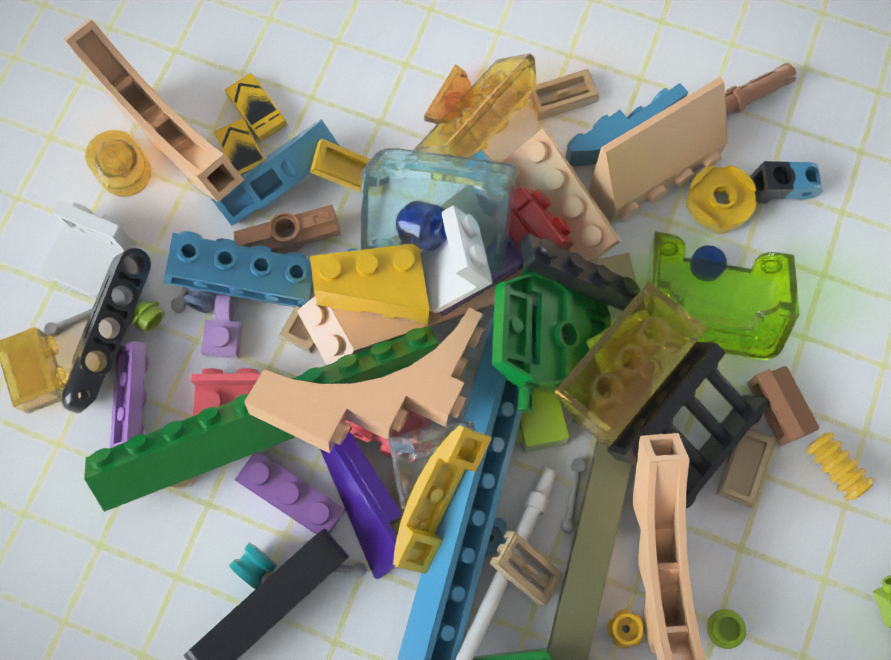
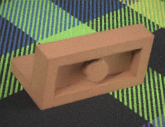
(788, 411)

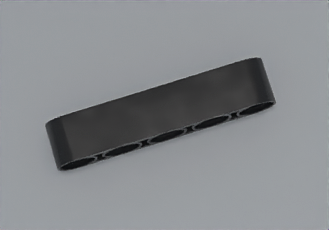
(271, 600)

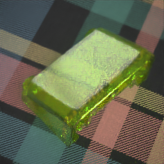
(744, 308)

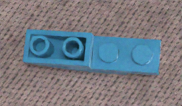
(586, 148)
(274, 175)

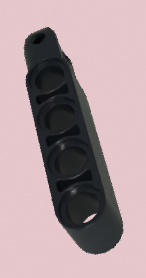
(80, 377)

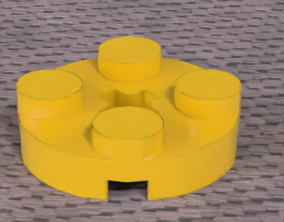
(721, 216)

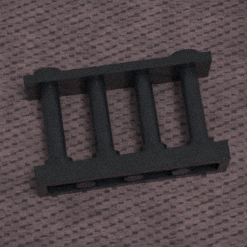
(680, 391)

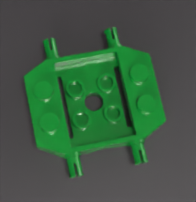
(556, 311)

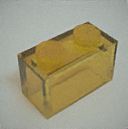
(32, 370)

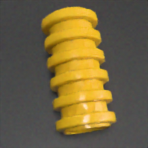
(840, 466)

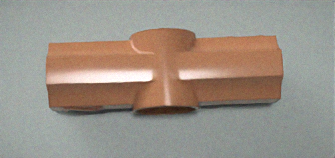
(308, 227)

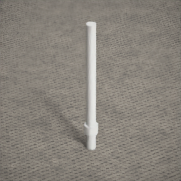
(535, 505)

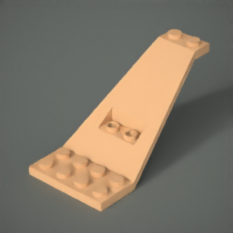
(540, 167)

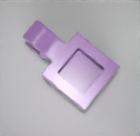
(222, 335)

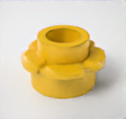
(635, 624)

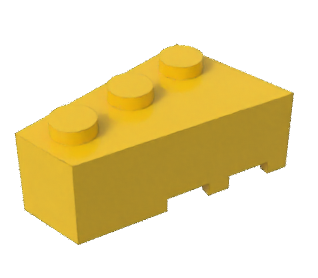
(373, 281)

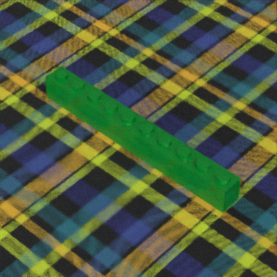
(228, 431)

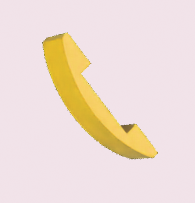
(431, 495)

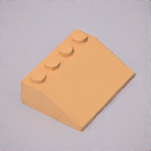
(661, 152)

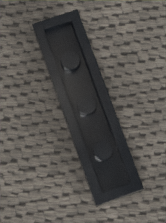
(577, 273)

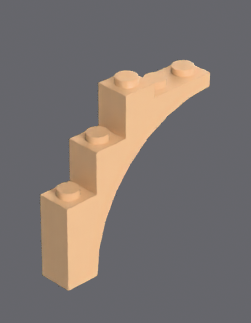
(169, 133)
(322, 410)
(663, 552)

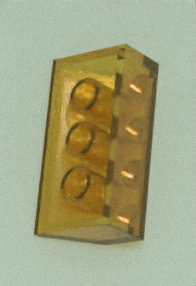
(484, 108)
(629, 364)

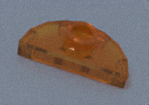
(449, 94)

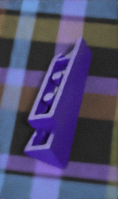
(366, 504)

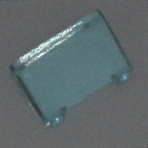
(470, 184)

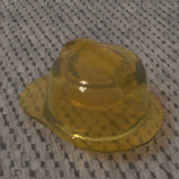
(118, 163)

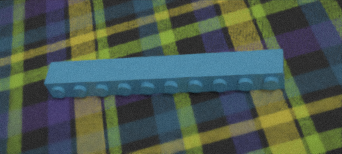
(449, 586)

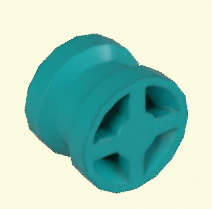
(252, 565)

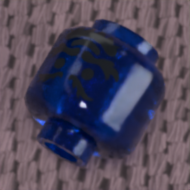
(421, 225)

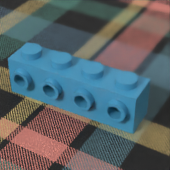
(238, 270)

